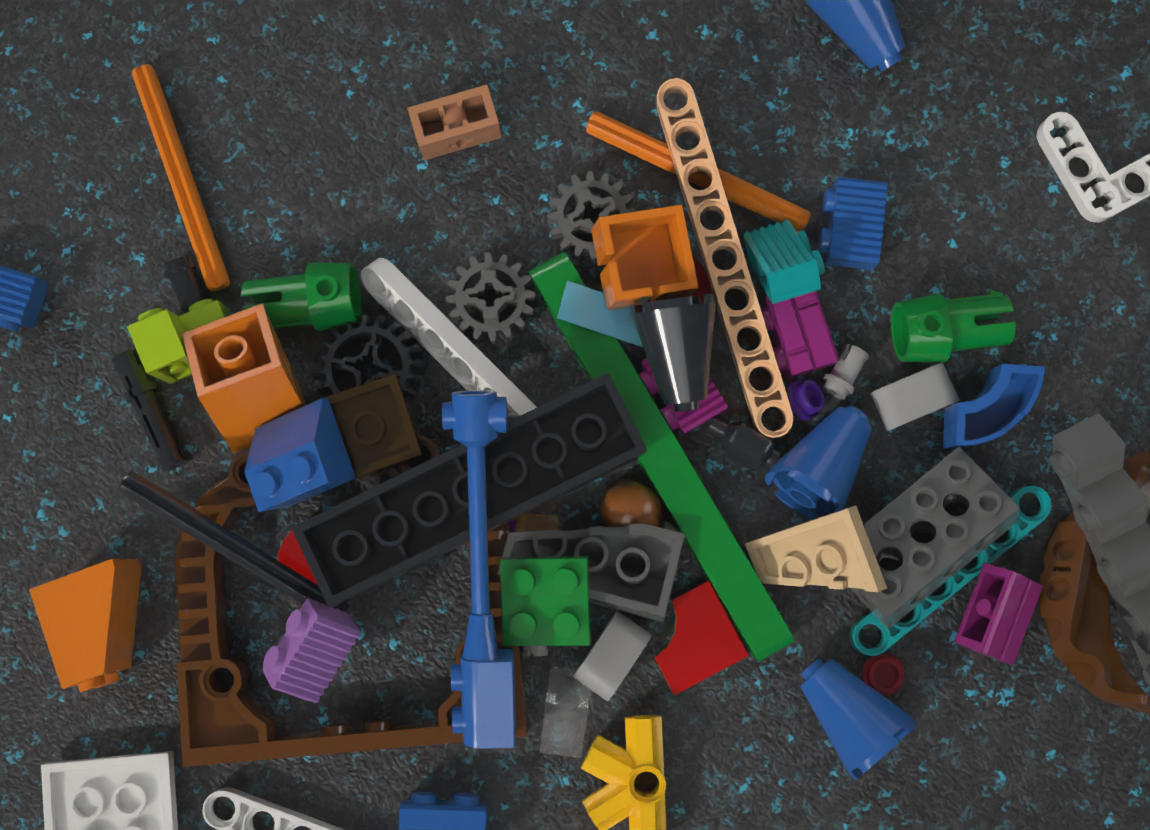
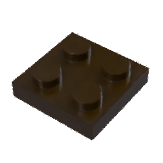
(375, 425)

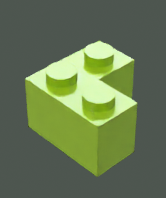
(161, 341)

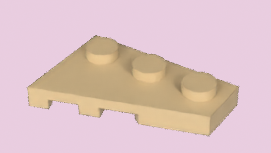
(820, 553)

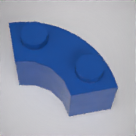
(997, 408)

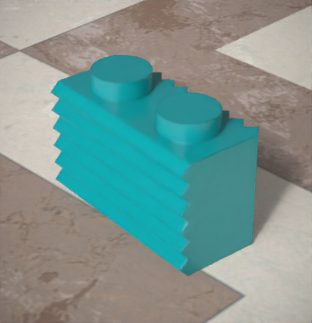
(783, 261)

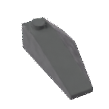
(628, 565)

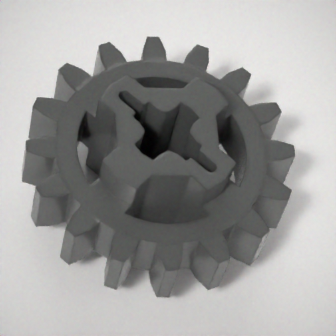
(576, 222)
(473, 297)

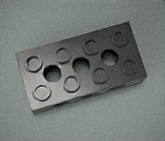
(956, 541)

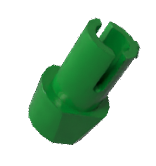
(320, 297)
(933, 327)

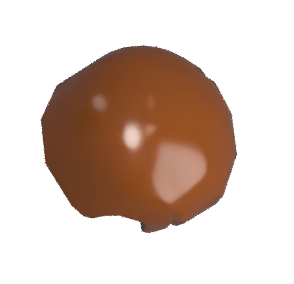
(630, 503)

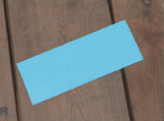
(588, 309)

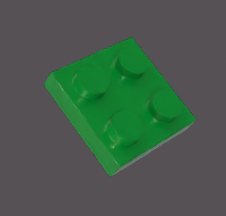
(545, 601)

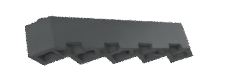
(1113, 519)

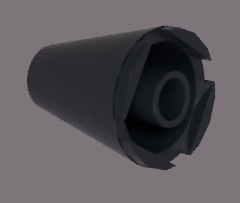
(678, 346)

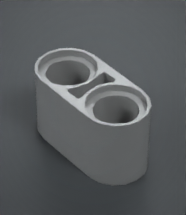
(914, 396)
(612, 656)

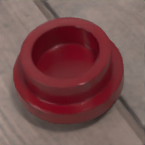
(884, 673)

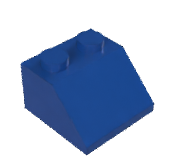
(297, 457)

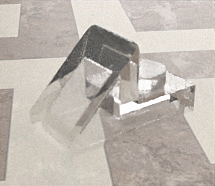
(564, 714)

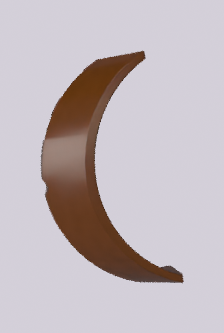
(1077, 608)

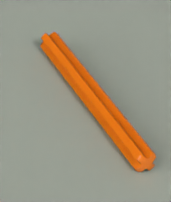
(658, 153)
(180, 178)

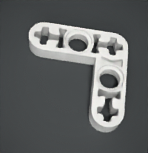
(1107, 185)

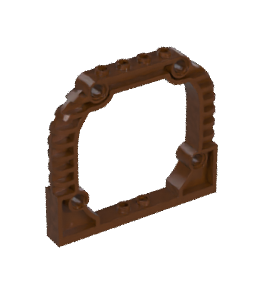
(228, 724)

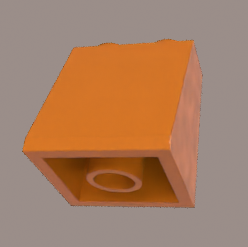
(242, 374)
(90, 622)

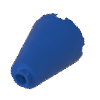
(865, 27)
(822, 466)
(854, 715)

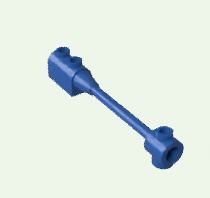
(484, 671)

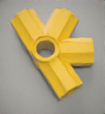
(619, 769)

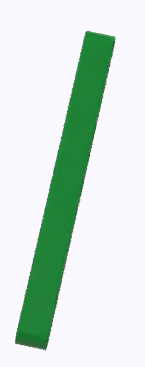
(672, 475)

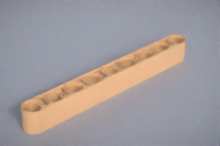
(725, 238)

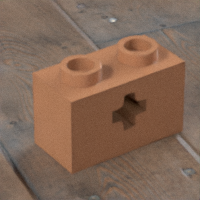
(455, 122)

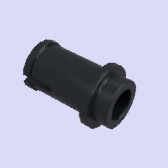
(183, 281)

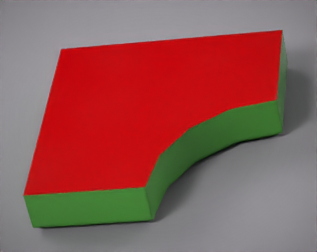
(701, 640)

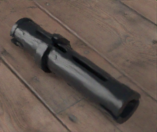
(143, 396)

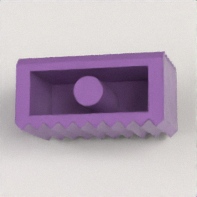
(310, 650)

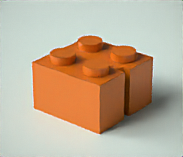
(644, 256)

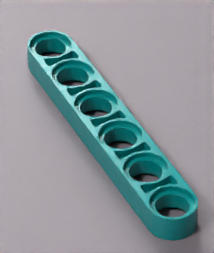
(957, 581)

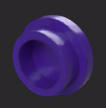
(805, 398)

